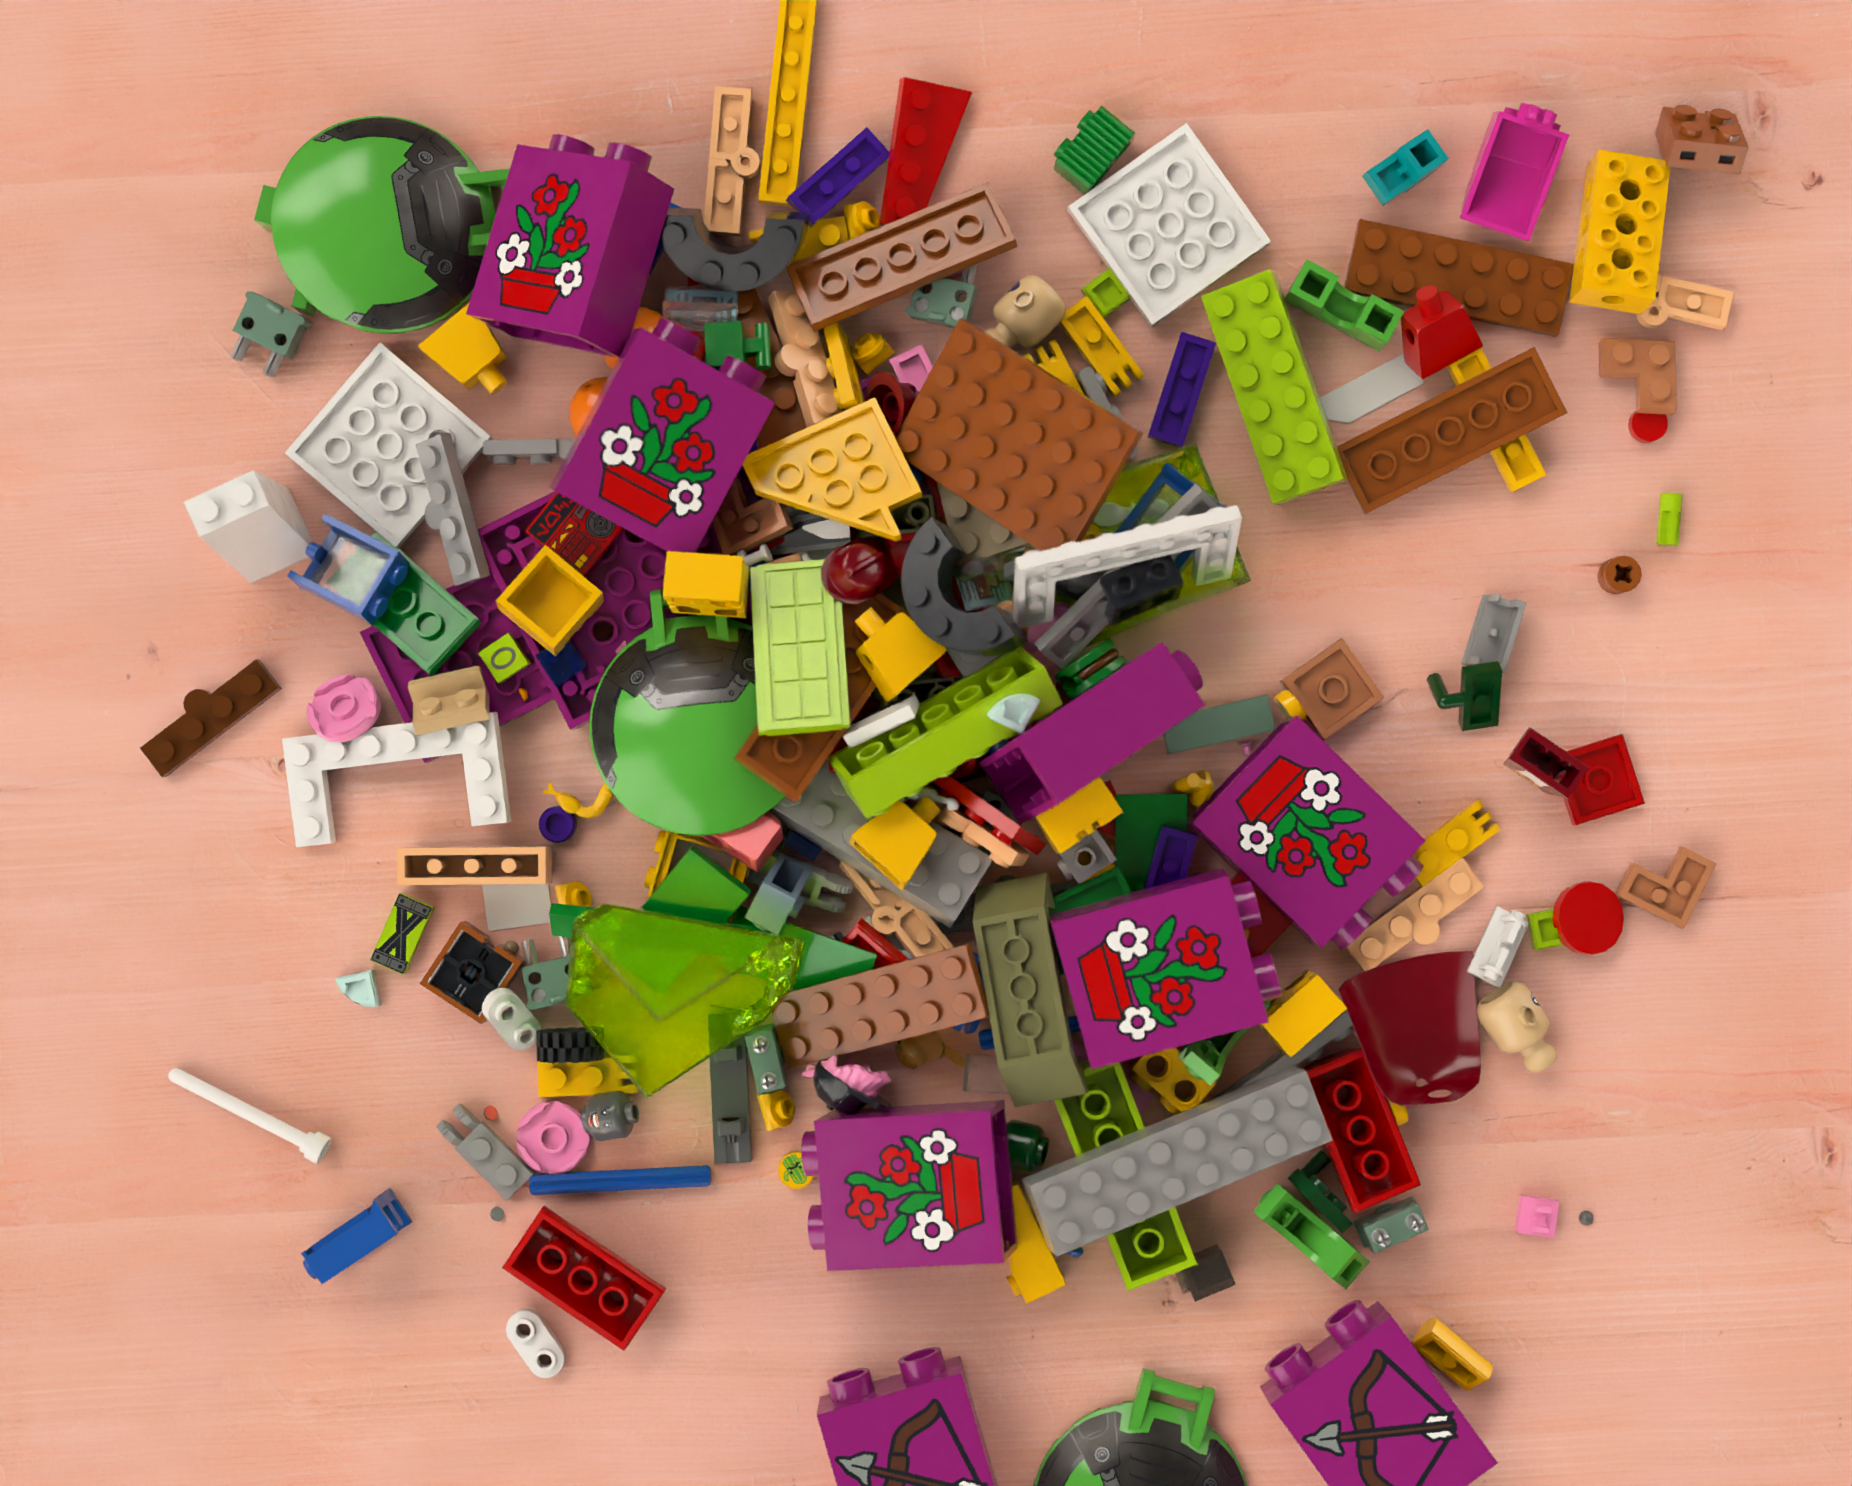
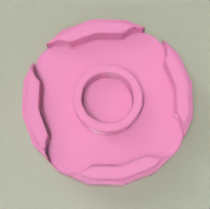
(344, 708)
(552, 1137)

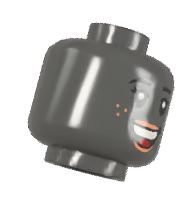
(609, 1115)

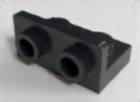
(1140, 588)

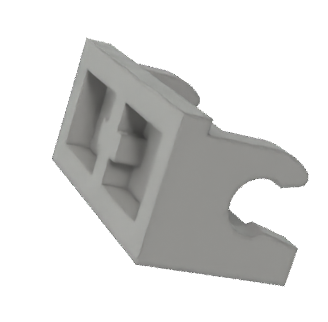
(1493, 631)

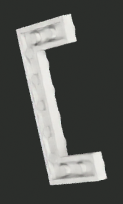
(1210, 533)
(311, 756)

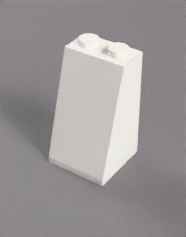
(251, 525)

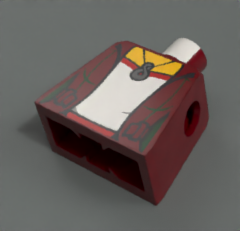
(1543, 764)

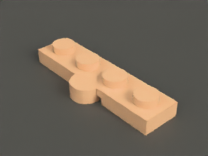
(729, 160)
(1687, 303)
(803, 357)
(979, 835)
(1415, 916)
(898, 917)

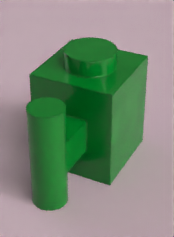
(731, 340)

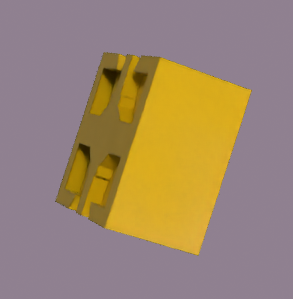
(706, 584)
(550, 600)
(1078, 816)
(1301, 1012)

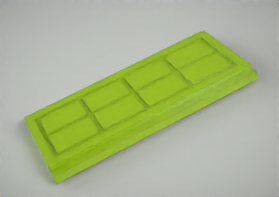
(798, 650)

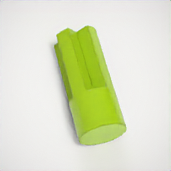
(1669, 519)

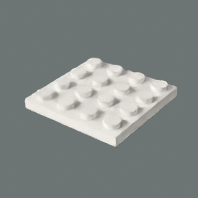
(1168, 225)
(367, 440)

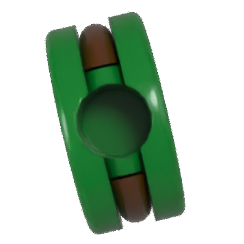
(1090, 669)

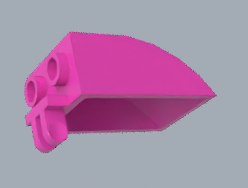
(1514, 170)

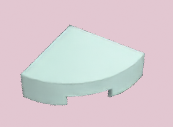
(1014, 711)
(360, 988)

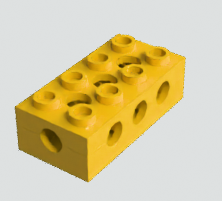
(1620, 227)

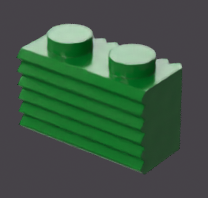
(1093, 149)

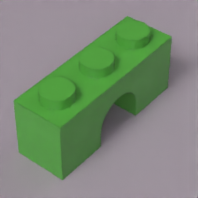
(1358, 316)

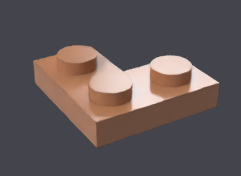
(1650, 364)
(747, 526)
(1675, 894)

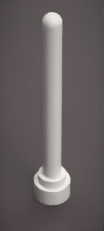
(311, 1144)

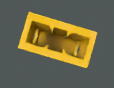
(467, 352)
(895, 651)
(898, 839)

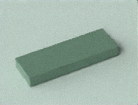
(1221, 724)

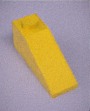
(1032, 1263)

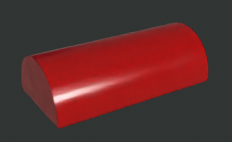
(1364, 1133)
(584, 1278)

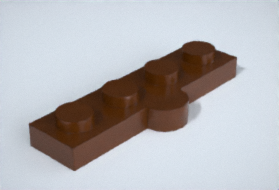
(209, 717)

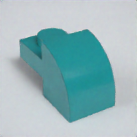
(1405, 167)

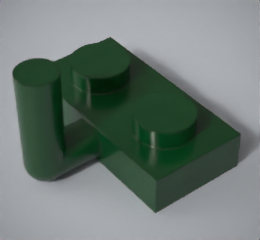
(1477, 697)
(1315, 1191)

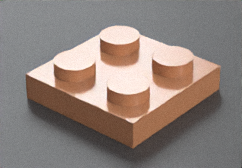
(1333, 689)

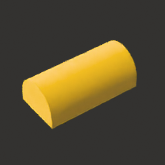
(1452, 1354)

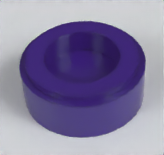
(557, 824)

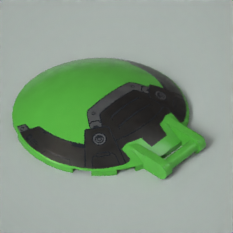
(383, 223)
(675, 719)
(1144, 1444)

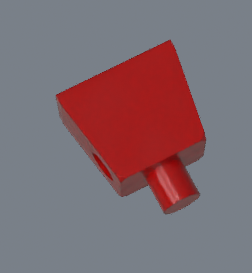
(1436, 332)

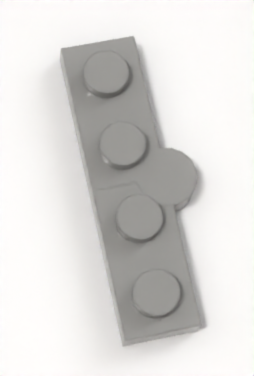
(451, 509)

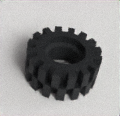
(567, 1045)

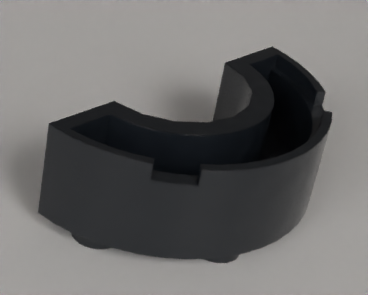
(729, 266)
(931, 602)

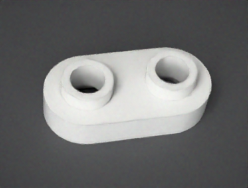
(513, 1021)
(538, 1342)

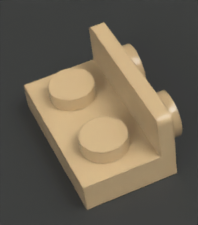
(449, 700)

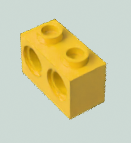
(1166, 1081)

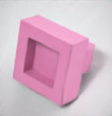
(1536, 1216)

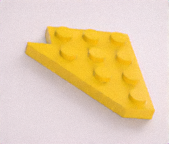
(839, 470)

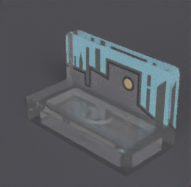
(699, 305)
(983, 581)

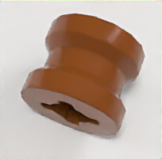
(1613, 579)

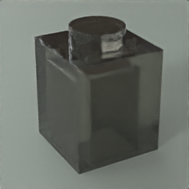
(1206, 1277)

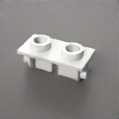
(1498, 946)

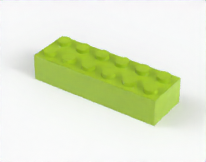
(1274, 387)
(942, 734)
(1094, 1119)

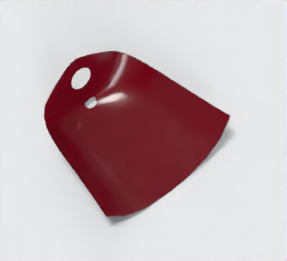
(1418, 1024)

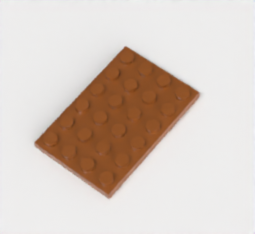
(1015, 440)

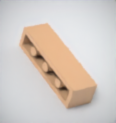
(474, 865)

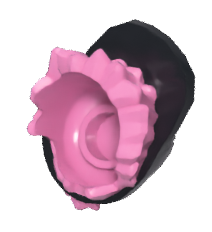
(849, 1085)

